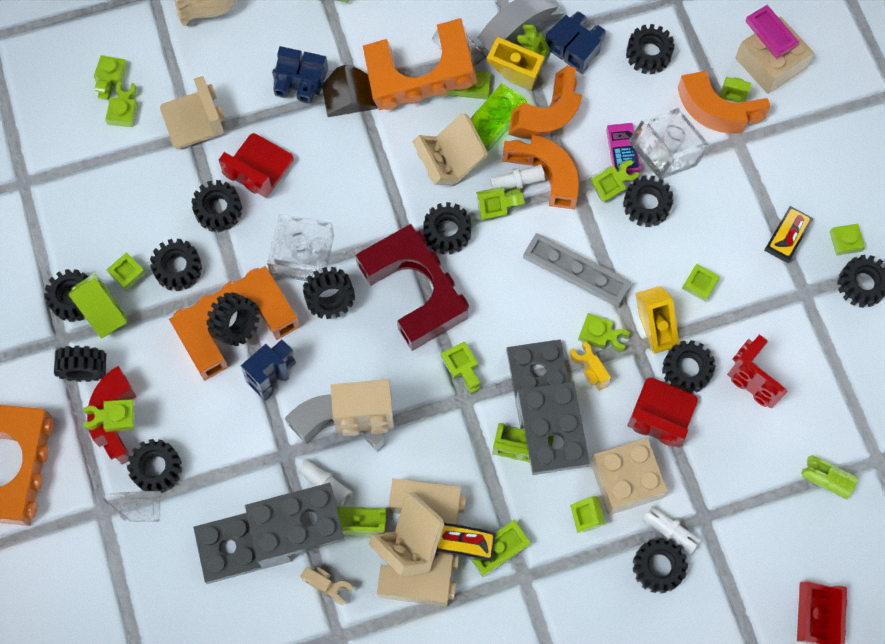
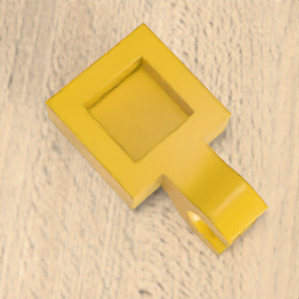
(594, 369)

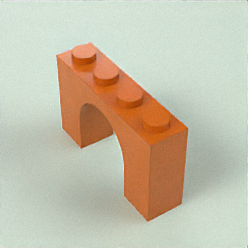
(452, 72)
(194, 334)
(31, 430)

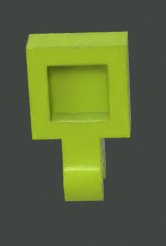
(108, 73)
(495, 202)
(461, 363)

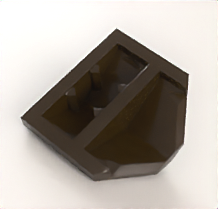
(347, 91)

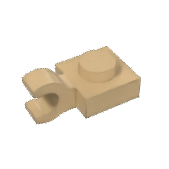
(320, 580)

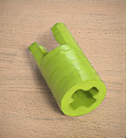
(829, 477)

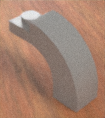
(510, 20)
(317, 415)

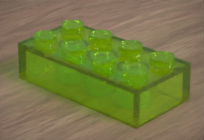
(495, 115)

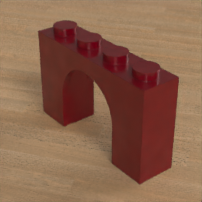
(408, 251)

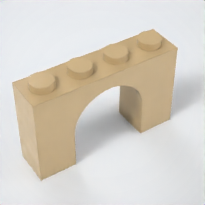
(430, 587)

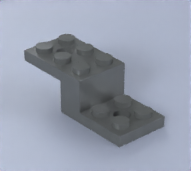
(547, 407)
(268, 533)

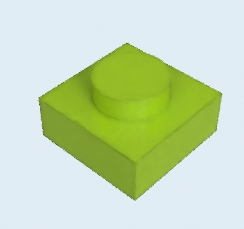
(735, 89)
(847, 239)
(126, 271)
(701, 282)
(588, 514)

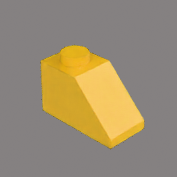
(515, 63)
(658, 318)

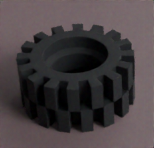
(654, 37)
(213, 192)
(452, 214)
(643, 214)
(172, 250)
(325, 281)
(55, 292)
(855, 292)
(224, 311)
(692, 351)
(80, 363)
(150, 450)
(670, 551)

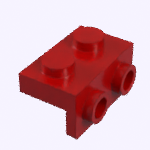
(821, 614)

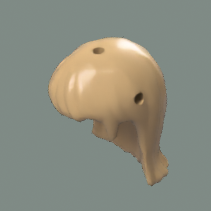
(201, 9)

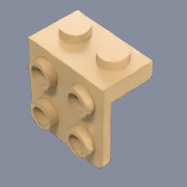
(193, 116)
(451, 152)
(415, 540)

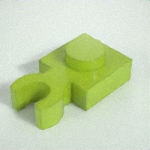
(534, 41)
(123, 109)
(610, 182)
(598, 332)
(115, 416)

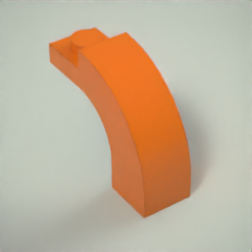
(714, 111)
(538, 121)
(555, 164)

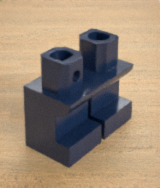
(574, 42)
(299, 73)
(267, 366)

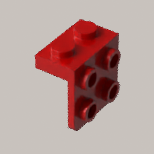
(256, 165)
(749, 376)
(663, 412)

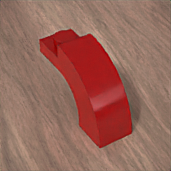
(111, 387)

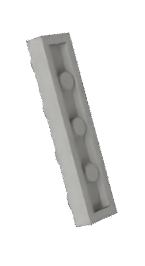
(577, 270)

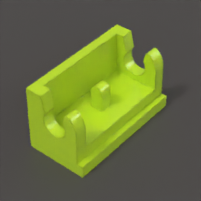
(98, 305)
(512, 444)
(362, 521)

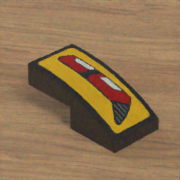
(788, 234)
(466, 542)

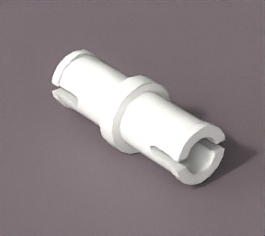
(518, 178)
(318, 477)
(671, 530)

